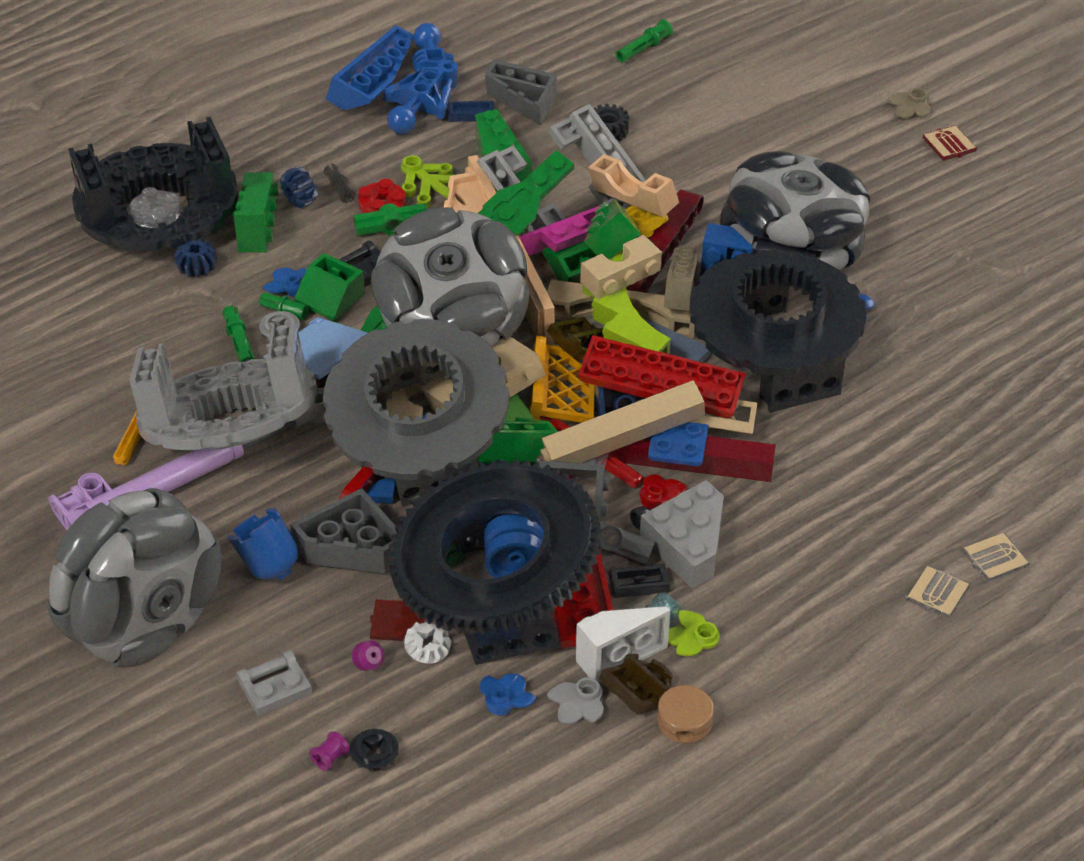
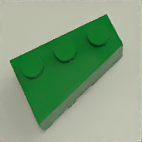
(610, 229)
(518, 441)

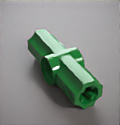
(385, 219)

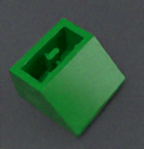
(567, 262)
(330, 286)

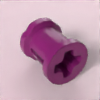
(329, 751)

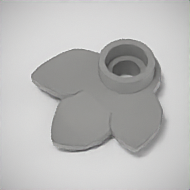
(577, 704)

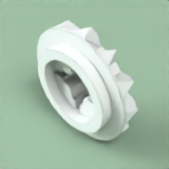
(433, 651)

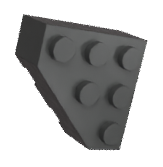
(346, 535)

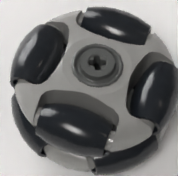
(799, 207)

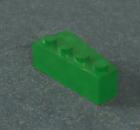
(494, 135)
(256, 212)

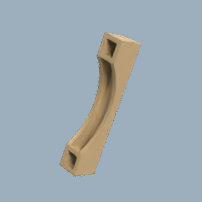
(573, 304)

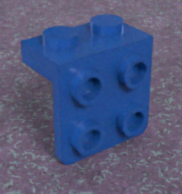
(680, 444)

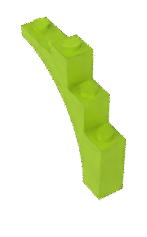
(624, 322)

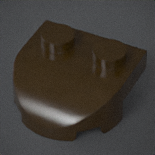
(574, 335)
(638, 682)

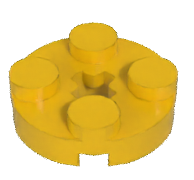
(646, 220)

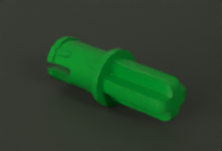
(284, 304)

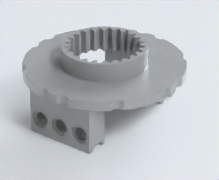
(176, 410)

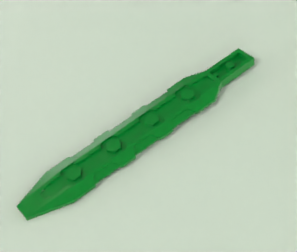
(512, 206)

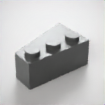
(522, 88)

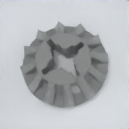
(278, 318)

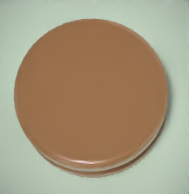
(685, 714)

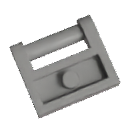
(278, 689)

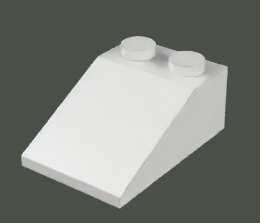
(611, 635)

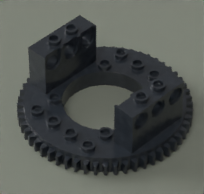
(508, 612)

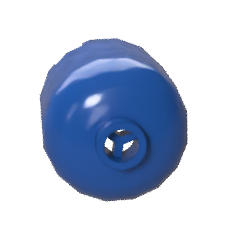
(265, 545)

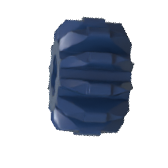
(298, 187)
(195, 258)

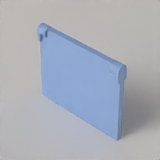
(325, 343)

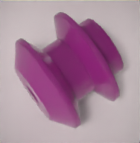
(368, 655)

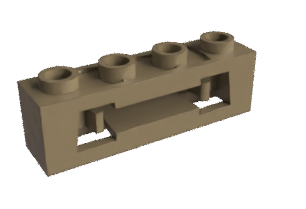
(681, 278)

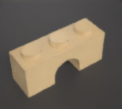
(605, 276)

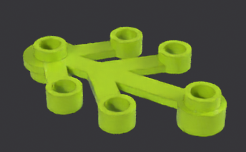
(413, 167)

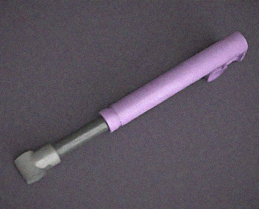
(167, 477)

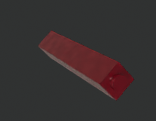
(720, 458)

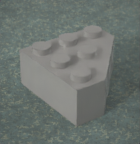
(687, 532)

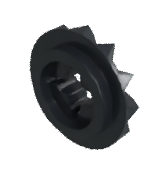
(372, 740)

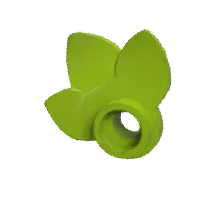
(693, 634)

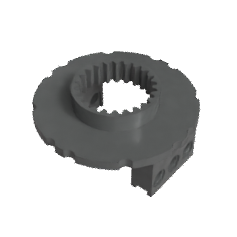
(427, 448)

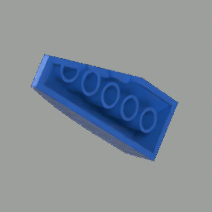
(370, 71)

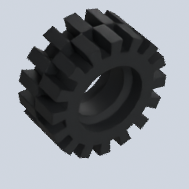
(615, 120)

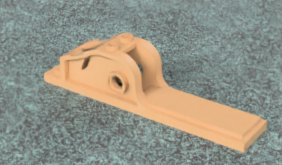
(470, 193)

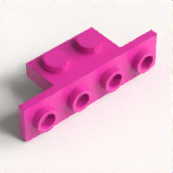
(559, 234)

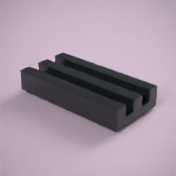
(640, 584)

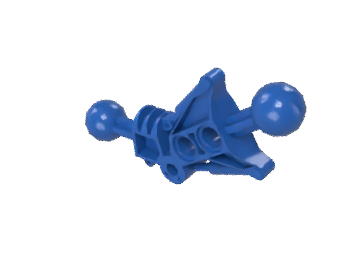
(421, 91)

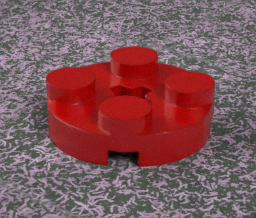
(372, 195)

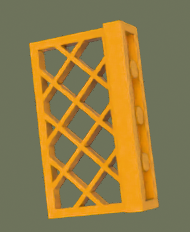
(540, 389)

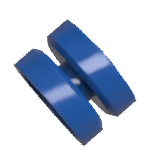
(510, 543)

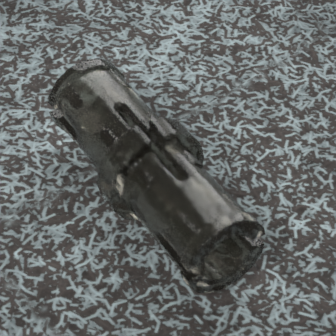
(339, 183)

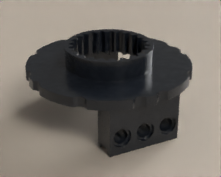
(194, 170)
(796, 358)

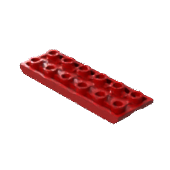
(650, 372)

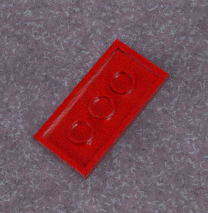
(586, 602)

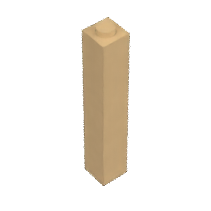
(625, 425)

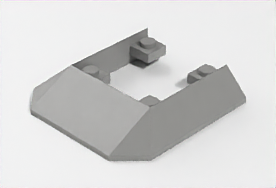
(592, 139)

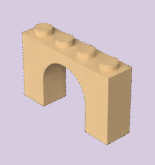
(519, 362)

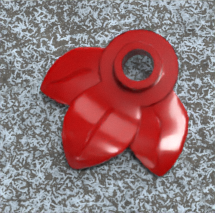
(658, 491)

